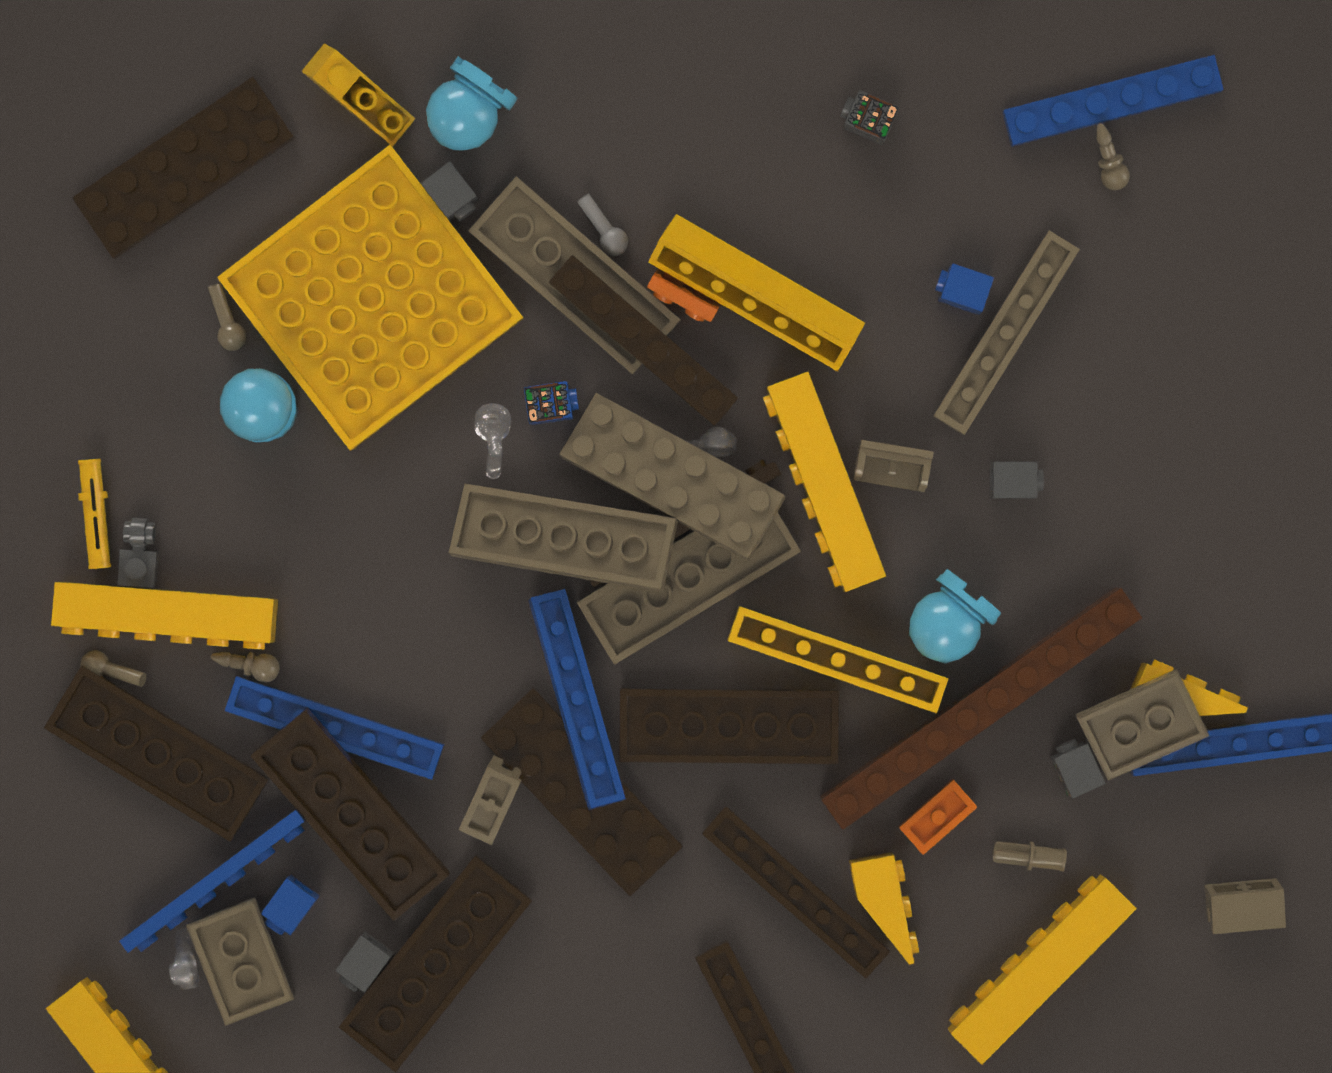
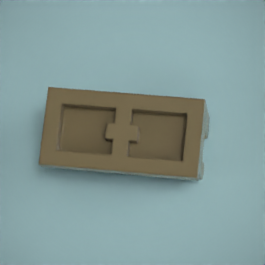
(893, 466)
(491, 801)
(1245, 906)

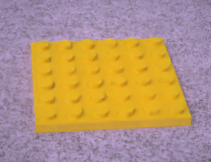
(370, 297)

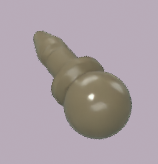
(1114, 172)
(262, 667)

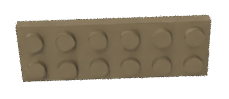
(539, 242)
(672, 476)
(563, 537)
(696, 579)

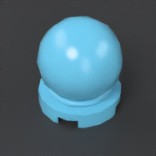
(465, 109)
(258, 405)
(949, 621)

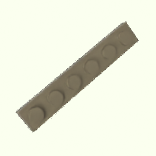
(1006, 332)

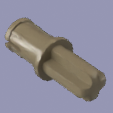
(1029, 855)

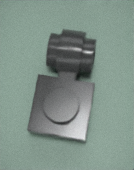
(137, 565)

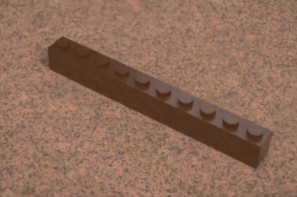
(980, 707)

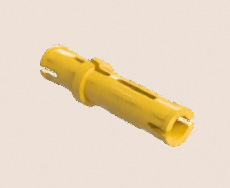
(92, 470)

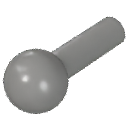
(613, 239)

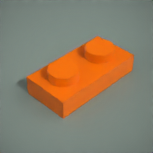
(672, 290)
(937, 816)

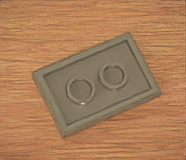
(1142, 724)
(240, 961)

